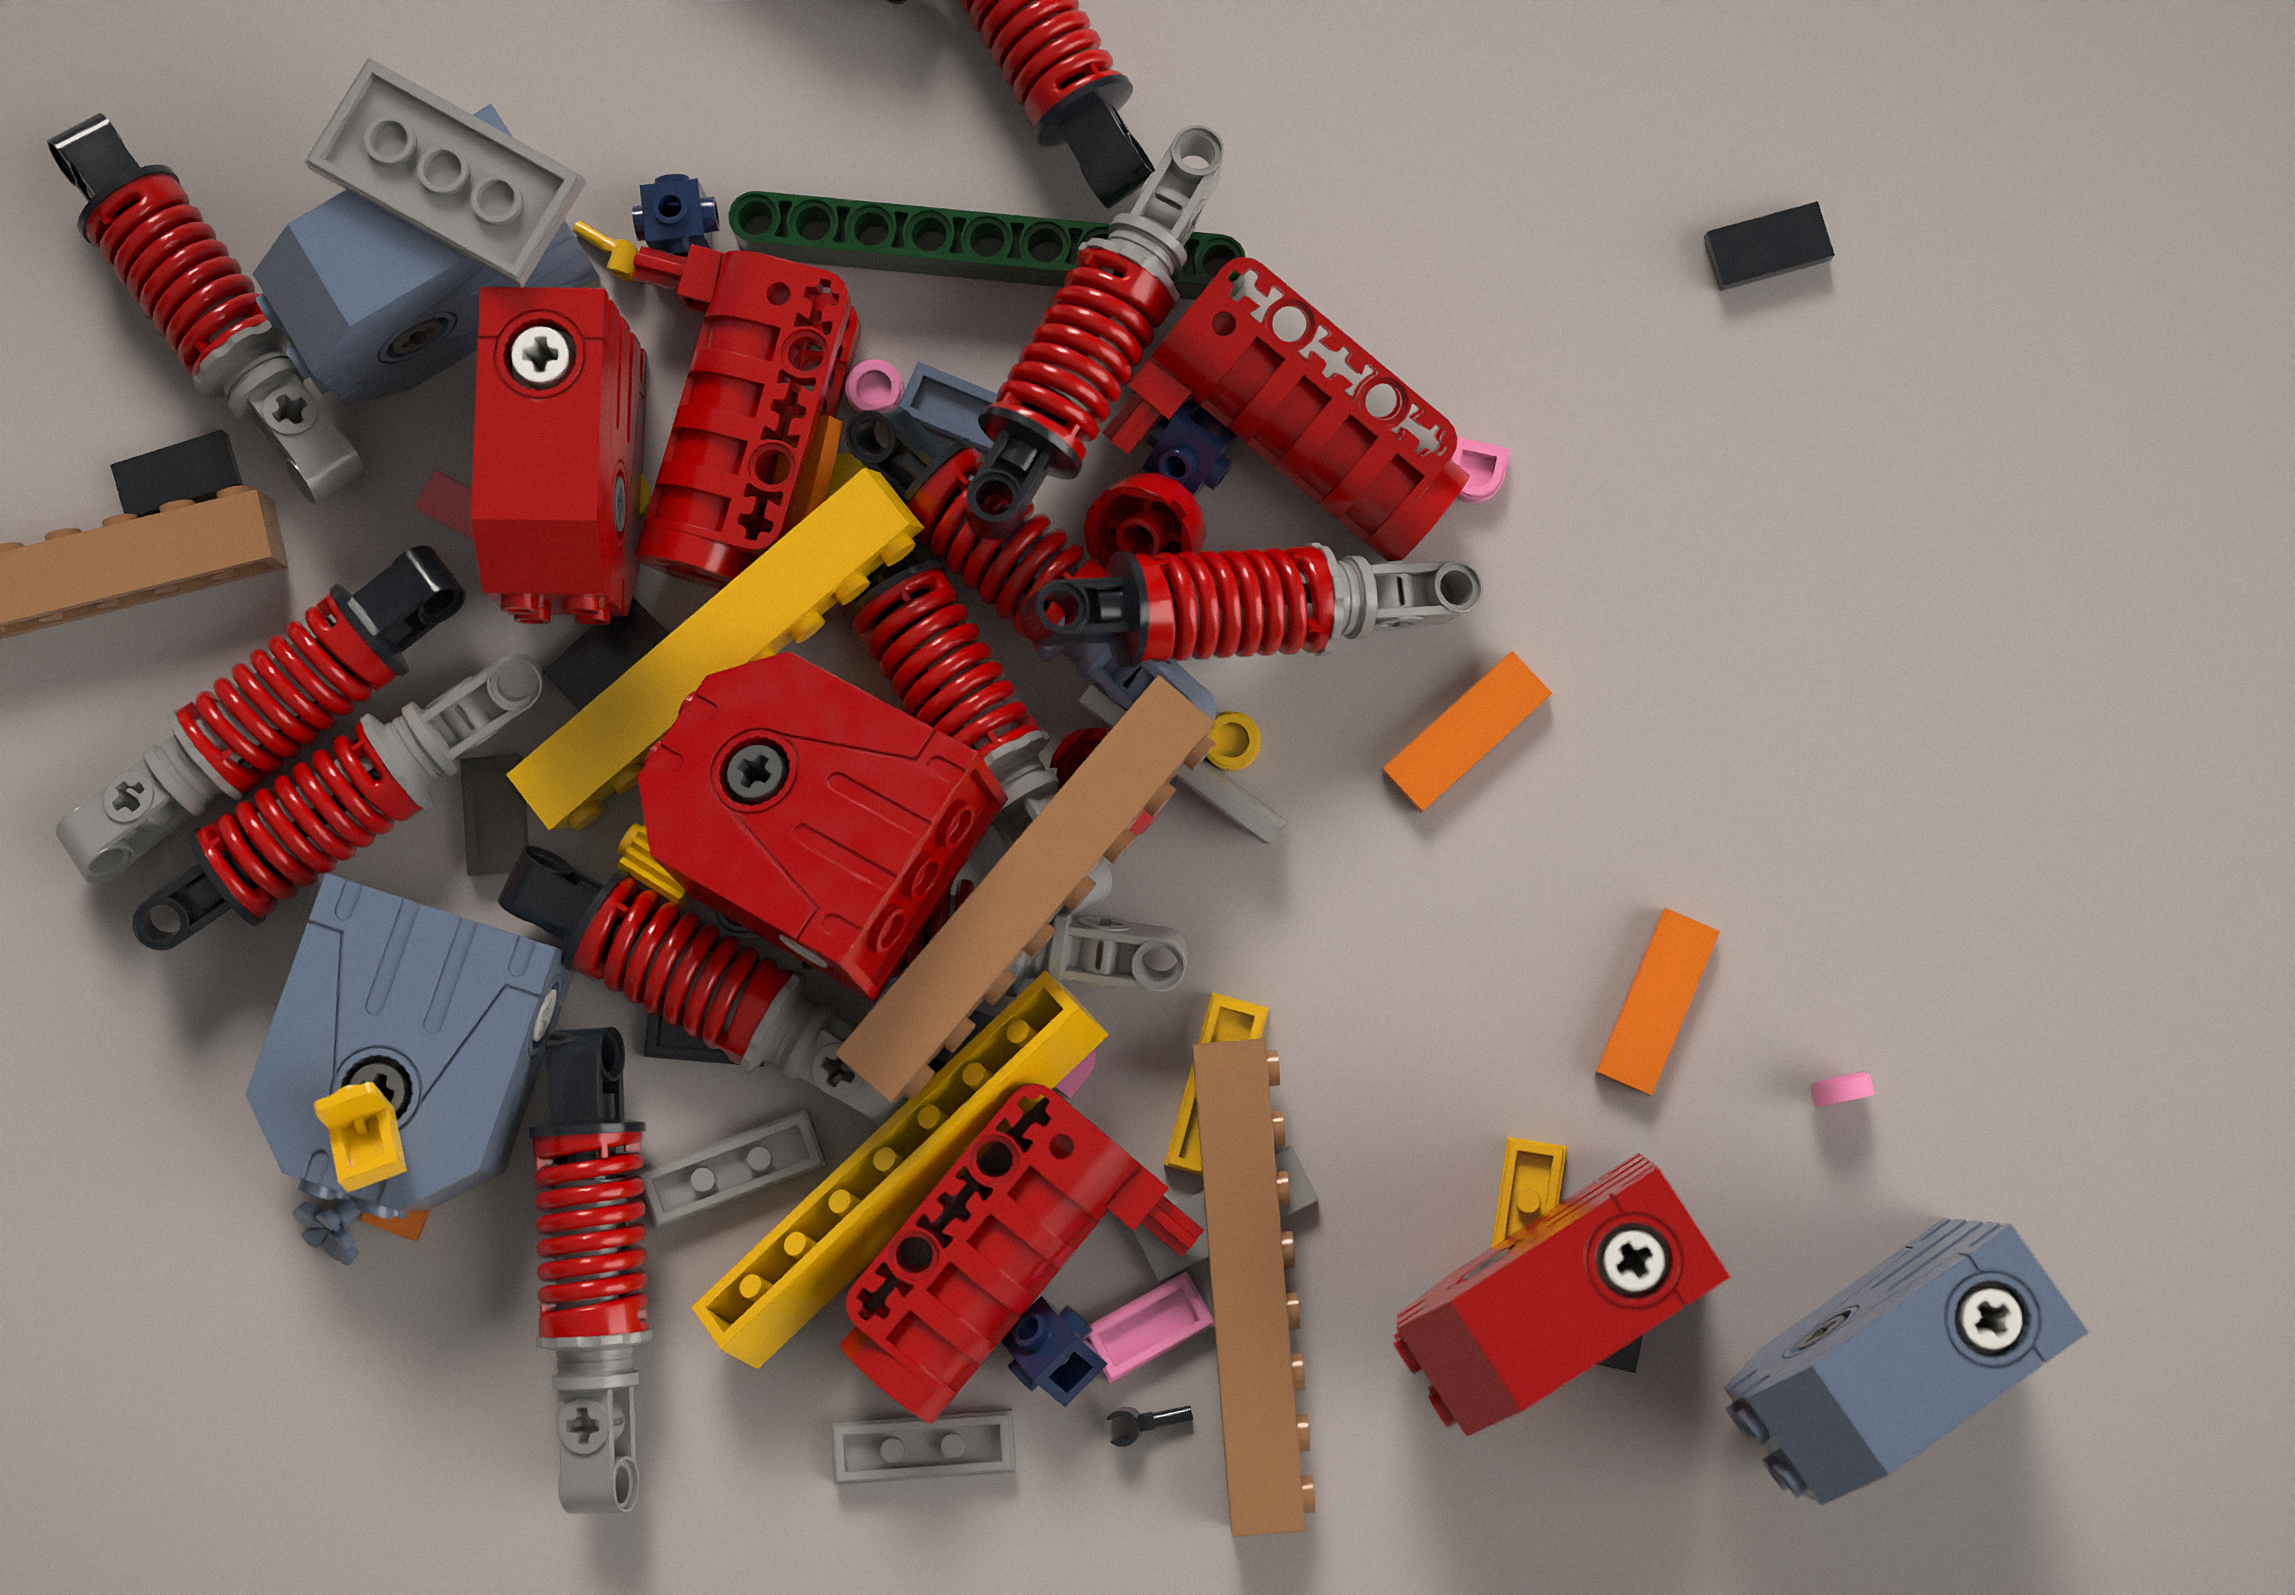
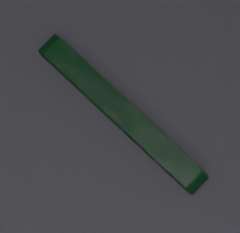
(956, 256)

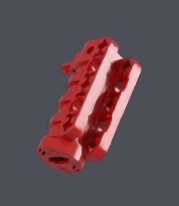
(736, 404)
(1299, 416)
(998, 1254)

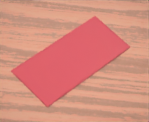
(447, 503)

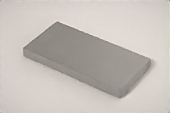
(445, 172)

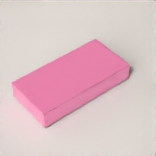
(1150, 1326)

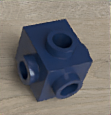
(679, 196)
(1191, 448)
(1044, 1342)

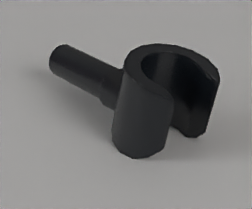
(1148, 1421)

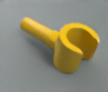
(621, 250)

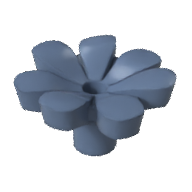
(330, 1228)

